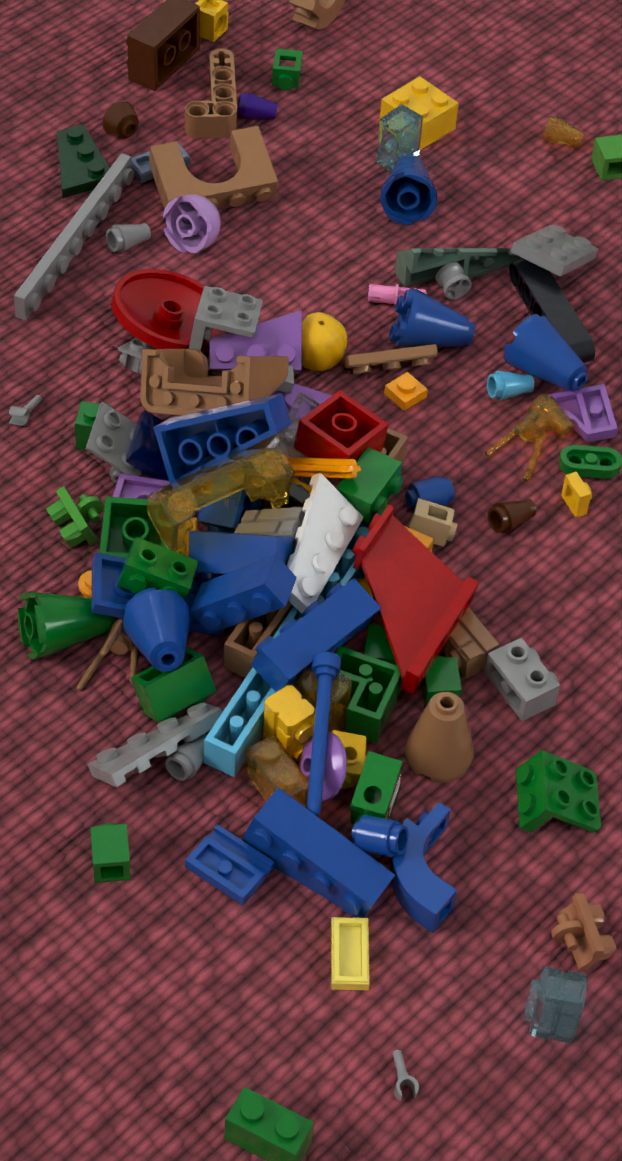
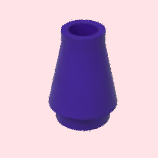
(255, 107)

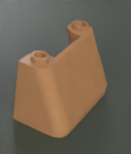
(180, 383)

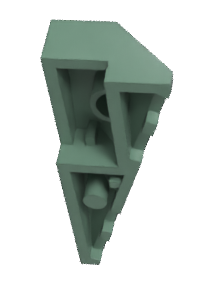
(422, 264)

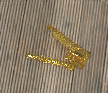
(529, 429)

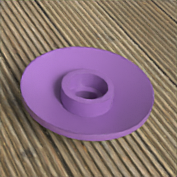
(334, 765)

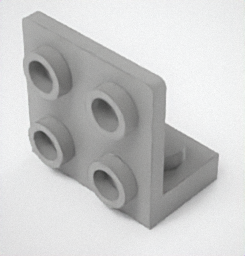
(224, 312)

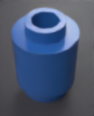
(433, 489)
(380, 835)

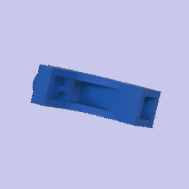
(416, 887)

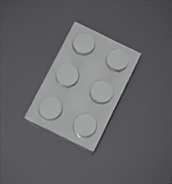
(555, 250)

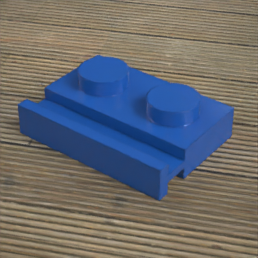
(229, 864)

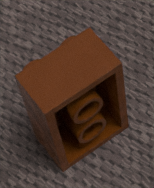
(163, 43)

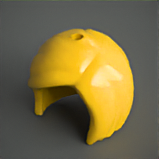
(322, 342)

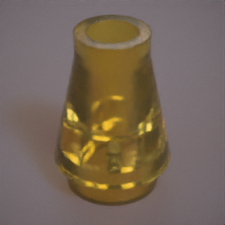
(562, 132)
(557, 418)

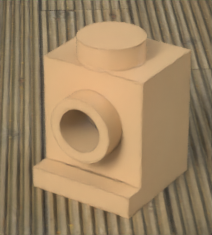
(433, 521)

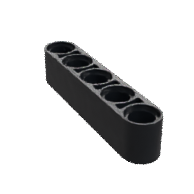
(545, 297)

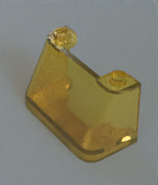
(258, 471)

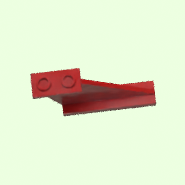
(416, 594)

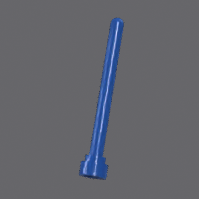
(326, 667)

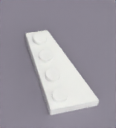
(320, 540)

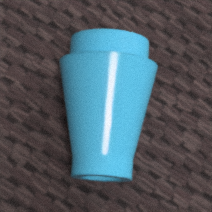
(507, 384)

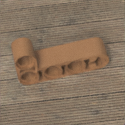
(219, 115)

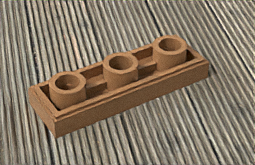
(390, 358)

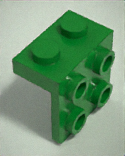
(556, 789)

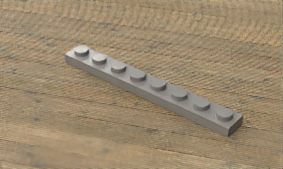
(72, 237)

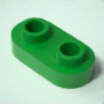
(590, 461)

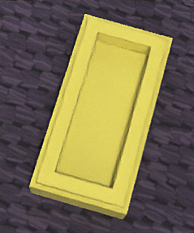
(349, 953)

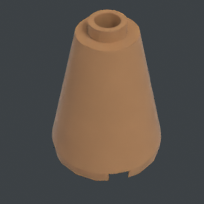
(441, 740)

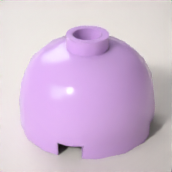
(191, 223)

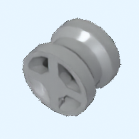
(453, 280)

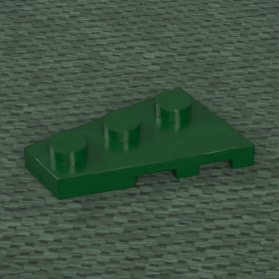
(79, 160)

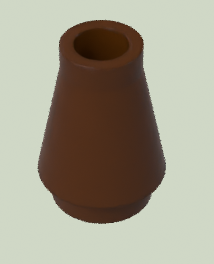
(509, 515)

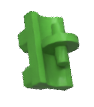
(66, 508)

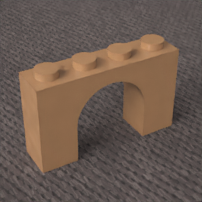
(252, 182)

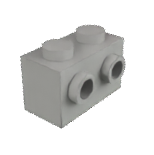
(522, 678)

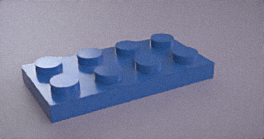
(111, 599)

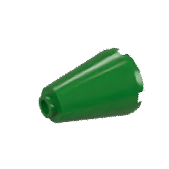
(58, 622)

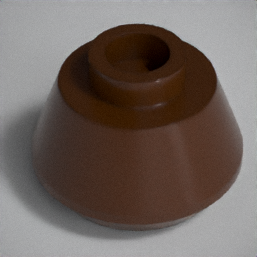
(120, 120)

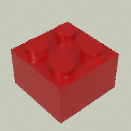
(340, 430)

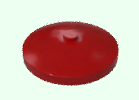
(159, 307)

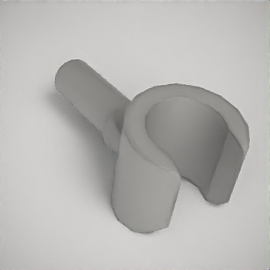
(21, 415)
(403, 1077)

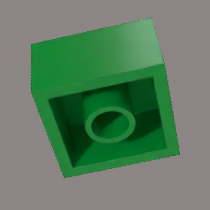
(123, 522)

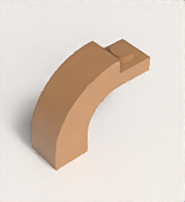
(316, 13)

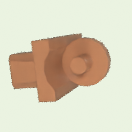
(579, 931)

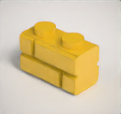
(289, 719)

